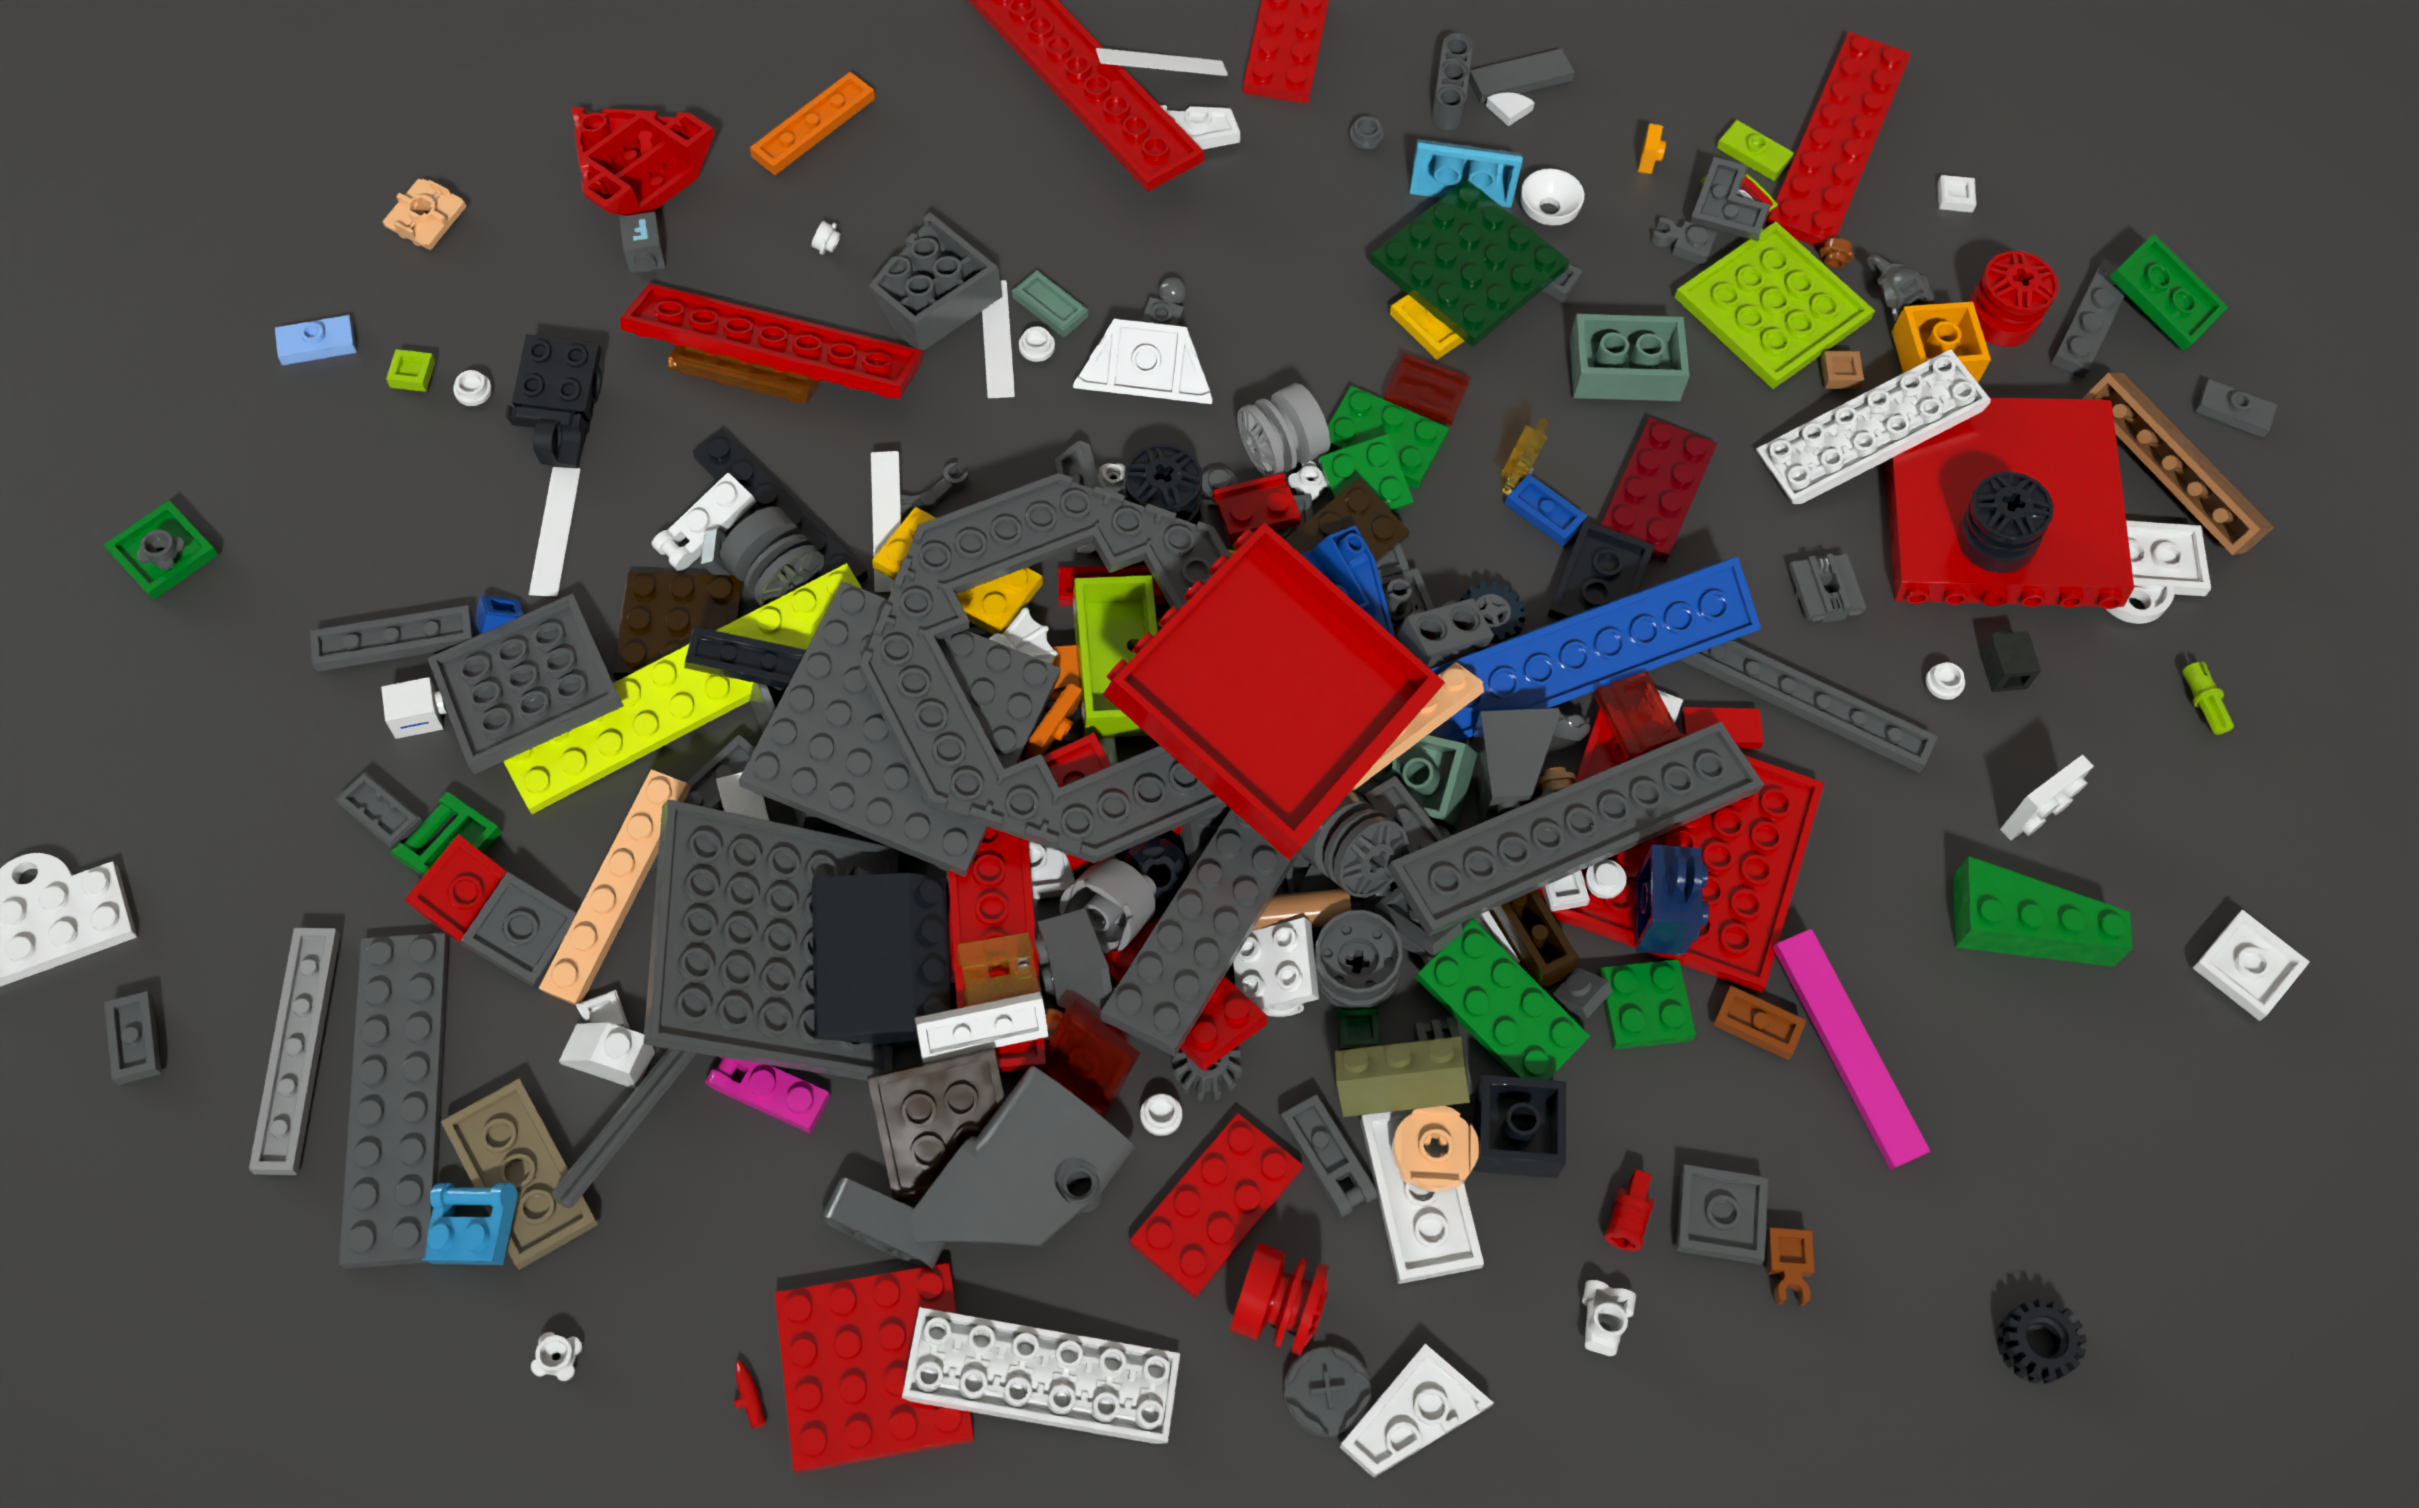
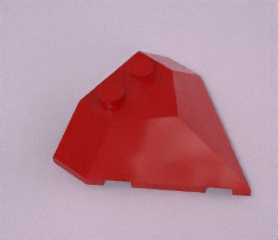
(637, 158)

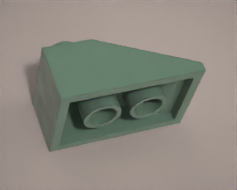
(1434, 774)

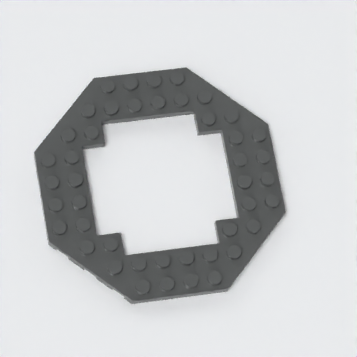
(935, 720)

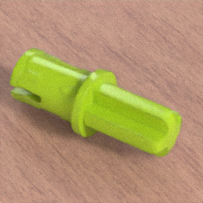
(2208, 697)

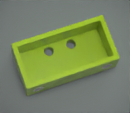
(1108, 620)

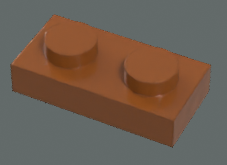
(1759, 1022)

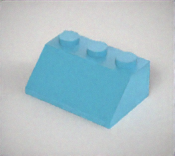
(1444, 166)

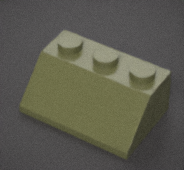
(1402, 1076)

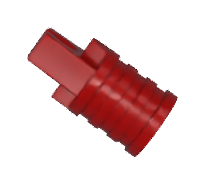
(1630, 1214)

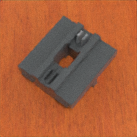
(1837, 573)

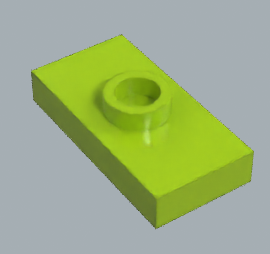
(1755, 150)

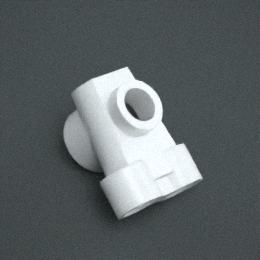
(1606, 1316)

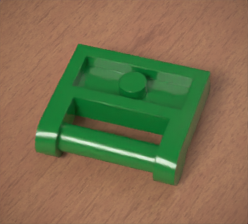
(467, 824)

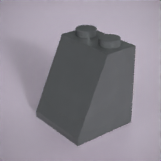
(1509, 757)

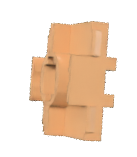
(412, 222)

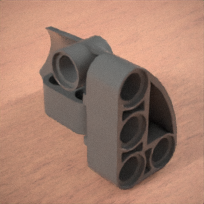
(1021, 1170)

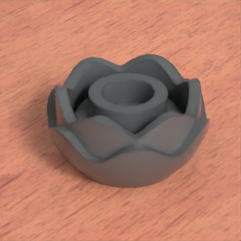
(1572, 727)

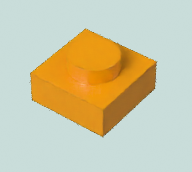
(1652, 149)

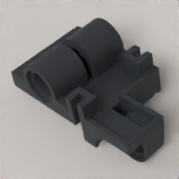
(555, 396)

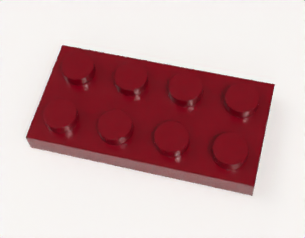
(1659, 485)

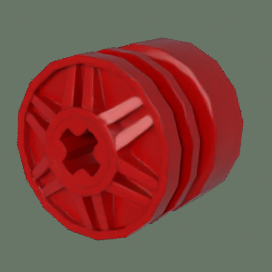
(2013, 297)
(1280, 1299)

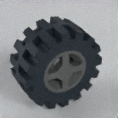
(1500, 607)

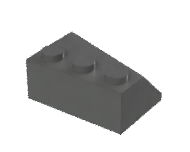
(935, 284)

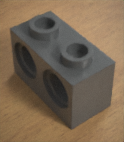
(1445, 632)

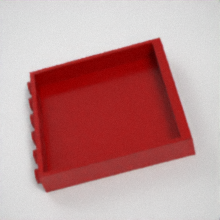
(2054, 441)
(1272, 688)

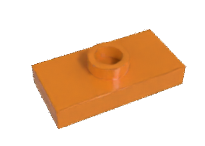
(1055, 723)

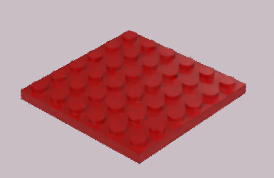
(1751, 863)

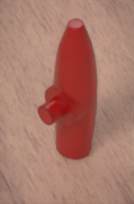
(749, 1396)

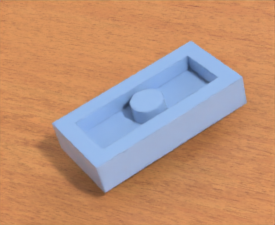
(315, 340)

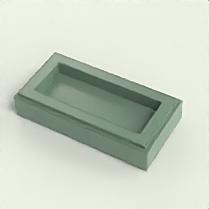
(1050, 303)

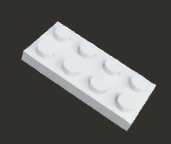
(1425, 1229)

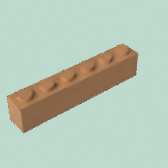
(2181, 465)

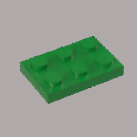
(2168, 292)
(1412, 435)

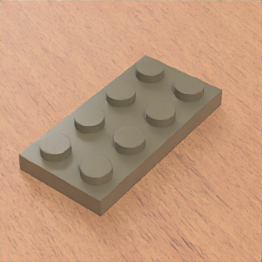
(508, 1143)

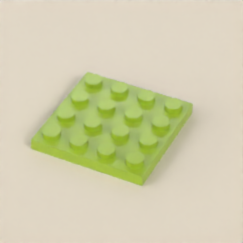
(1774, 305)

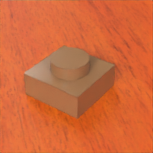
(1842, 370)

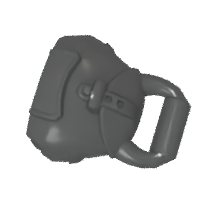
(1900, 285)

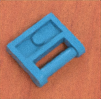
(470, 1238)

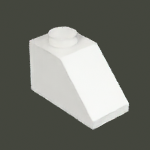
(608, 1053)

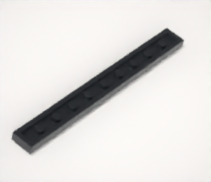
(774, 664)

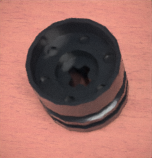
(1165, 478)
(2005, 522)

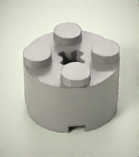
(1116, 901)

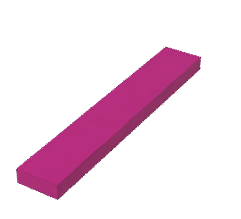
(1851, 1049)

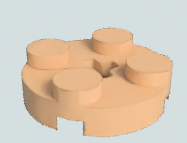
(1418, 1166)

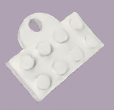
(2164, 563)
(58, 914)

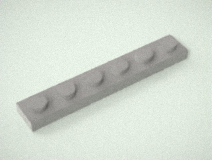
(295, 1052)

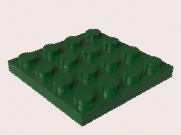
(1469, 262)

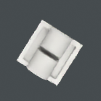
(1278, 968)

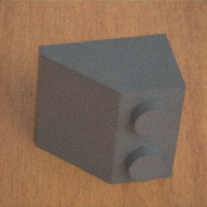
(1073, 962)

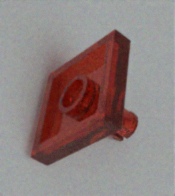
(1089, 1058)

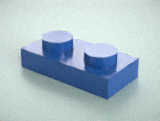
(1545, 509)

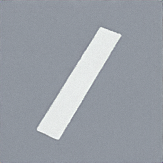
(1159, 61)
(998, 347)
(885, 507)
(554, 532)

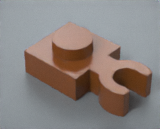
(1792, 1258)

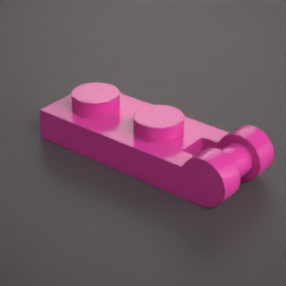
(771, 1092)

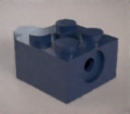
(1670, 899)

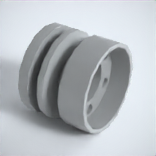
(1283, 430)

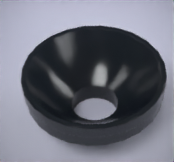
(1157, 851)

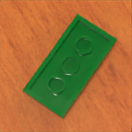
(1502, 1005)

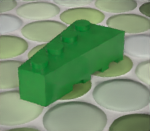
(2032, 918)

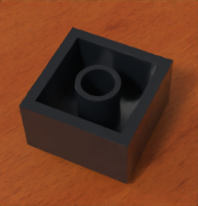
(1520, 1126)

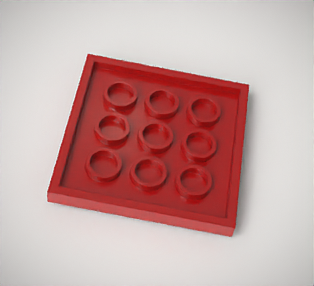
(848, 1368)

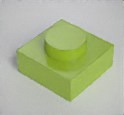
(410, 370)

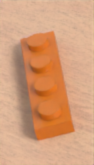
(812, 123)

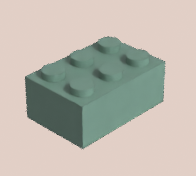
(1628, 357)

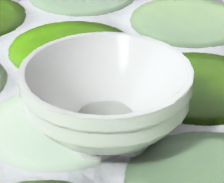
(1555, 188)

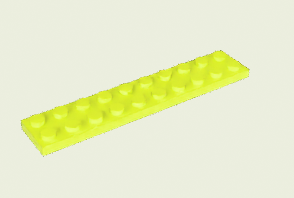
(666, 701)

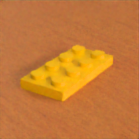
(987, 605)

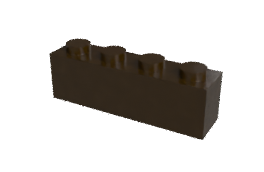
(1536, 938)

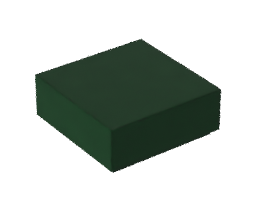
(1358, 1028)

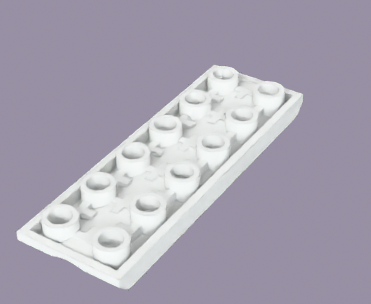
(1873, 427)
(1041, 1376)

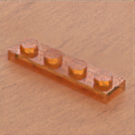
(750, 376)

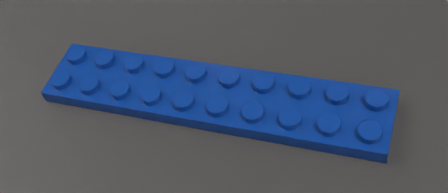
(1607, 644)

